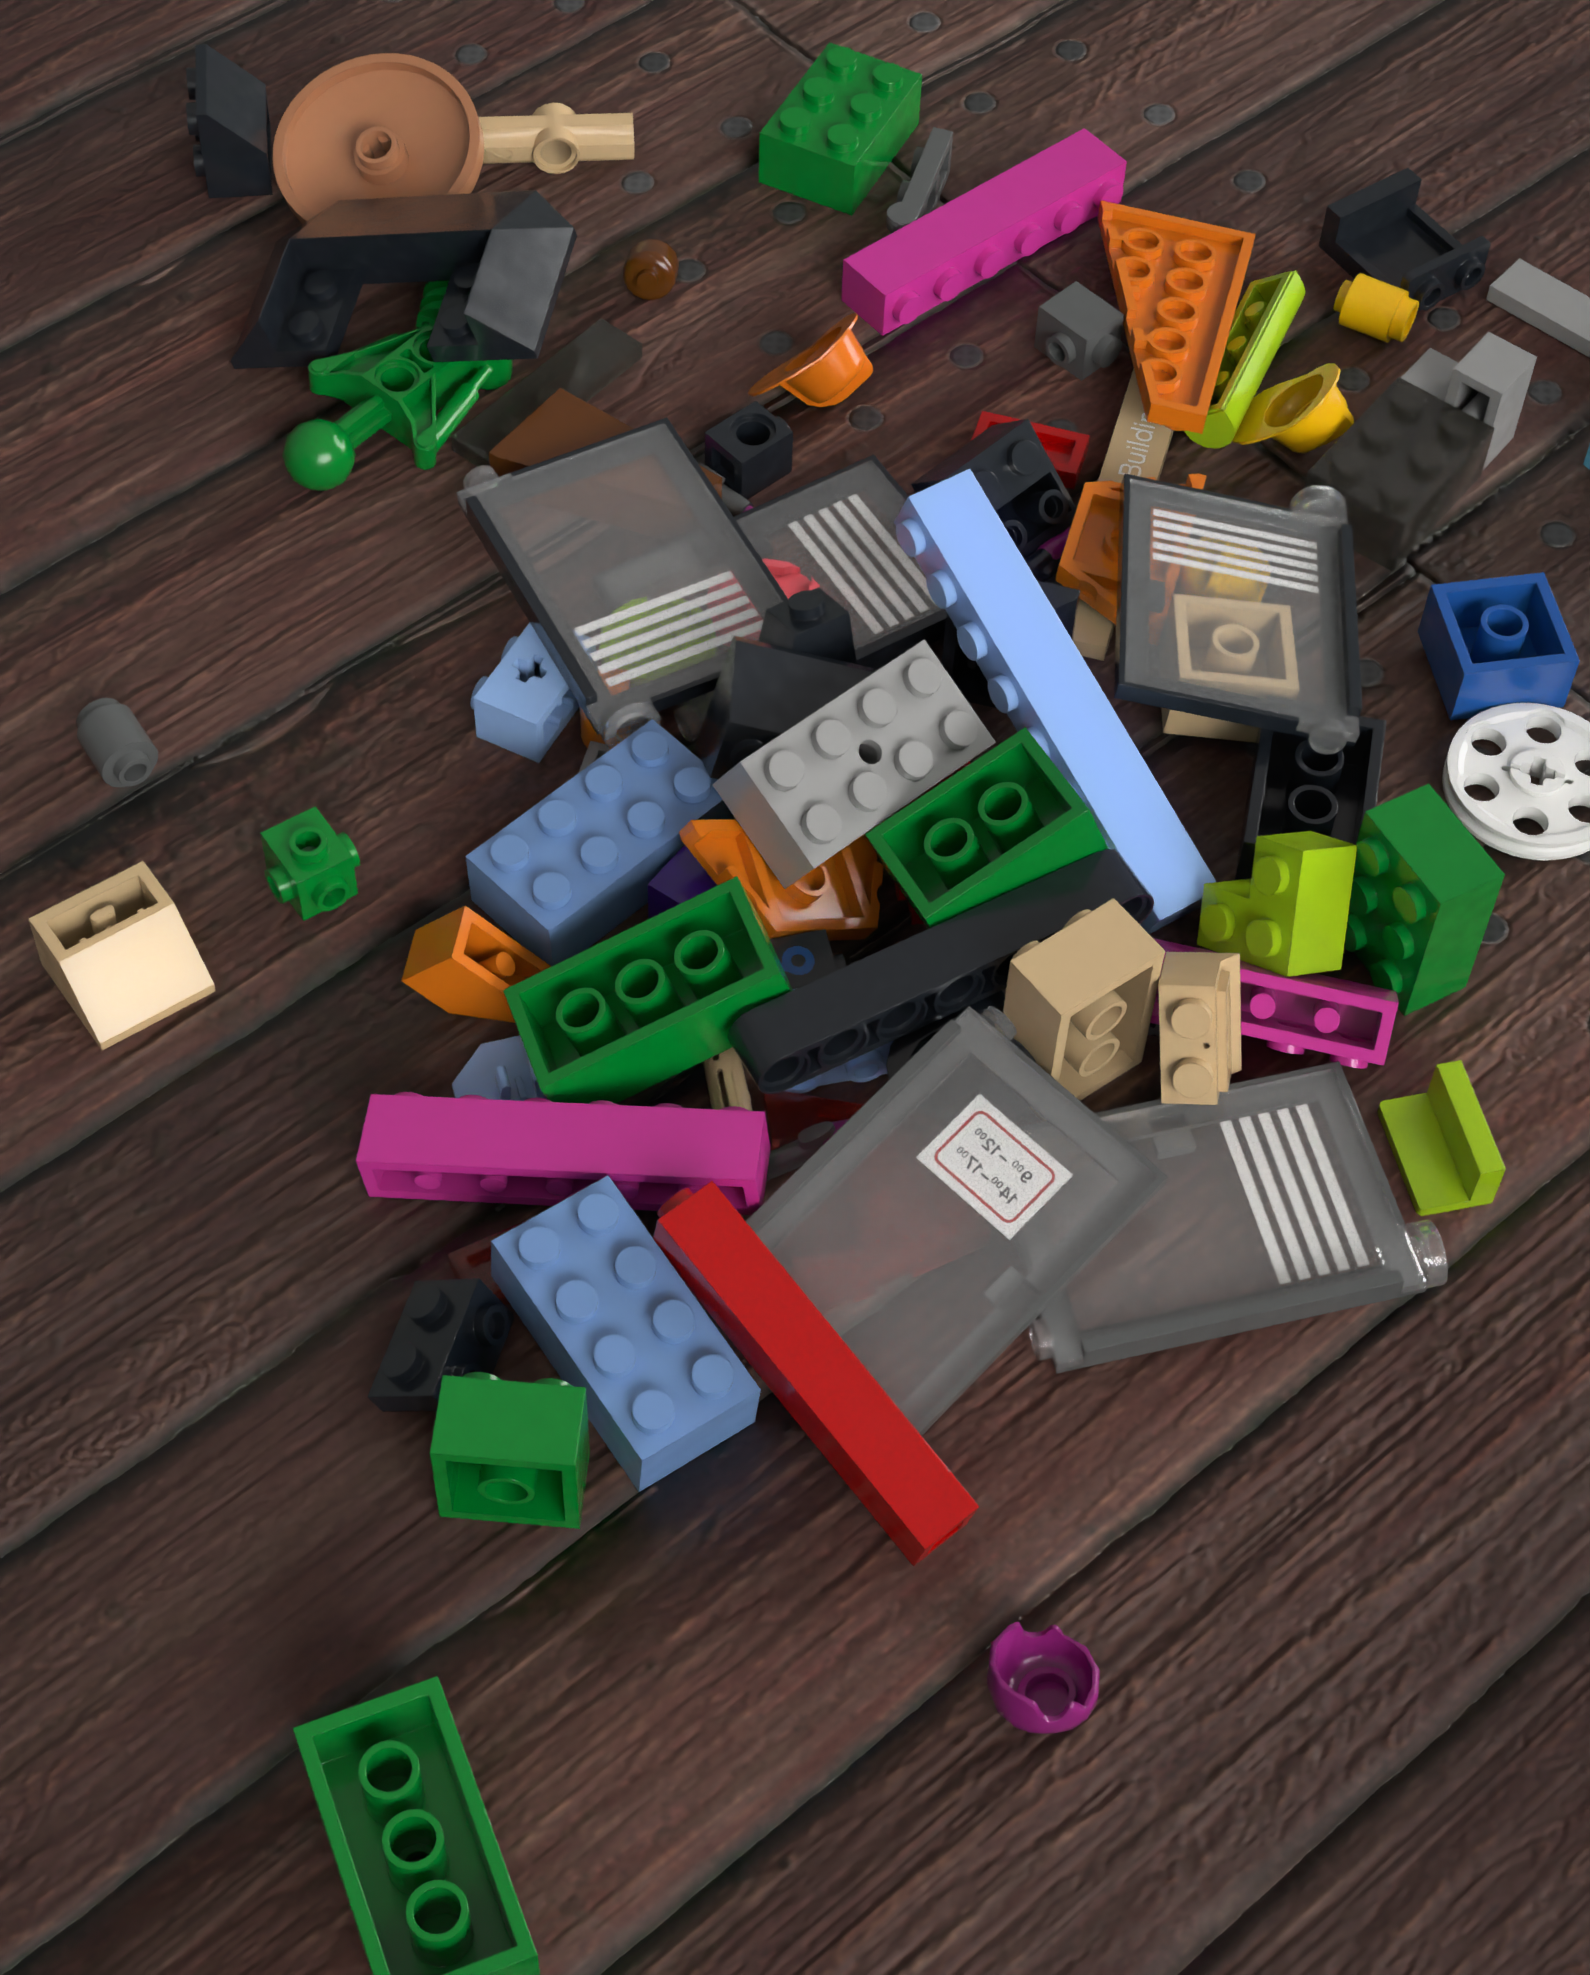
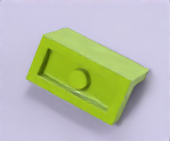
(1443, 1144)

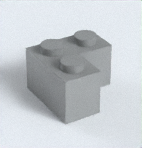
(1484, 384)

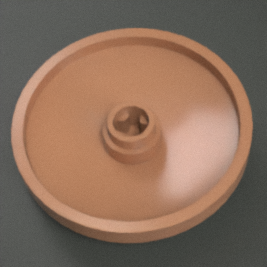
(377, 132)

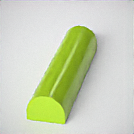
(1251, 346)

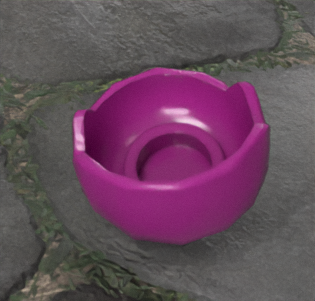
(1042, 1679)

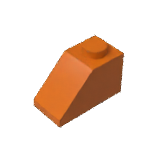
(467, 964)

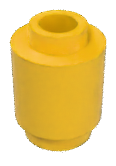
(1376, 308)

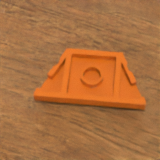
(1092, 545)
(832, 897)

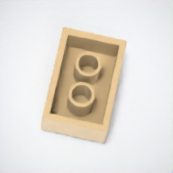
(1086, 997)

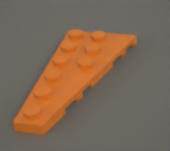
(1178, 303)

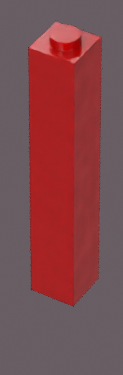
(812, 1372)

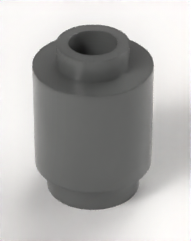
(116, 742)

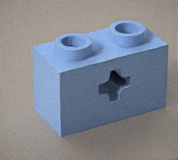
(523, 699)

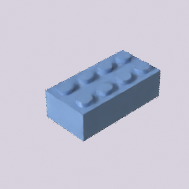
(593, 845)
(626, 1330)

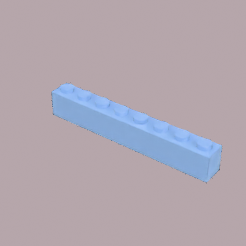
(1047, 685)

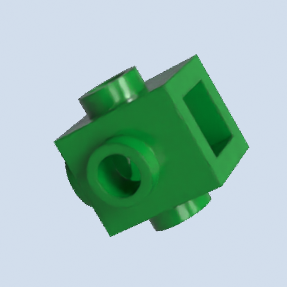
(309, 864)

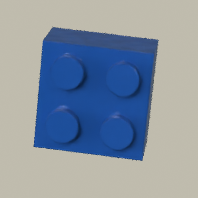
(1497, 644)

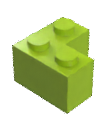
(1290, 909)

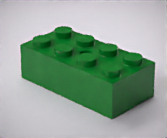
(647, 999)
(401, 1788)

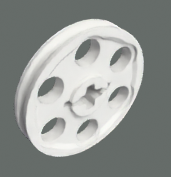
(1511, 783)

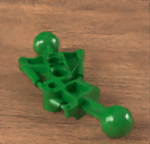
(389, 388)

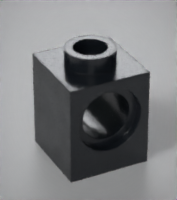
(750, 449)

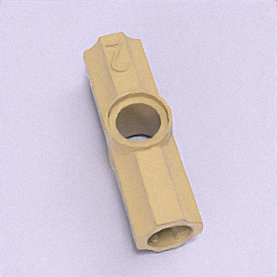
(557, 138)

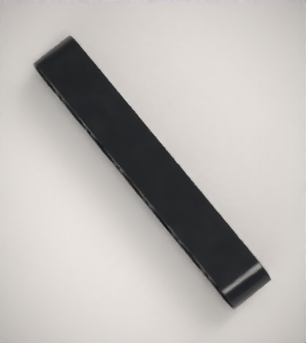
(922, 975)

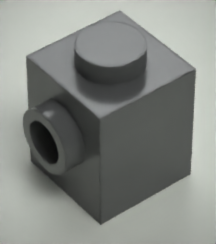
(1079, 331)

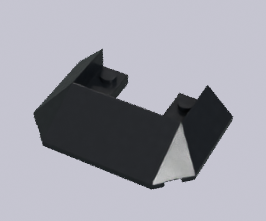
(494, 248)

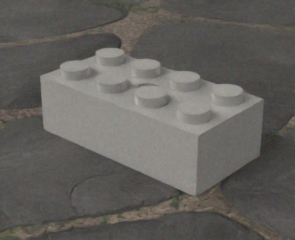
(853, 763)

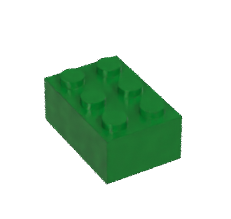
(839, 128)
(986, 832)
(1419, 898)

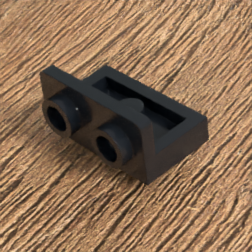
(443, 1330)

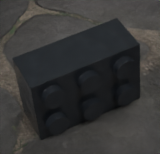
(1309, 790)

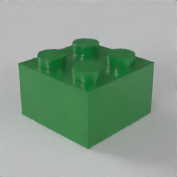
(511, 1450)

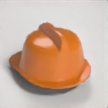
(824, 371)

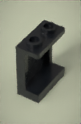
(1397, 242)

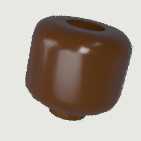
(650, 269)

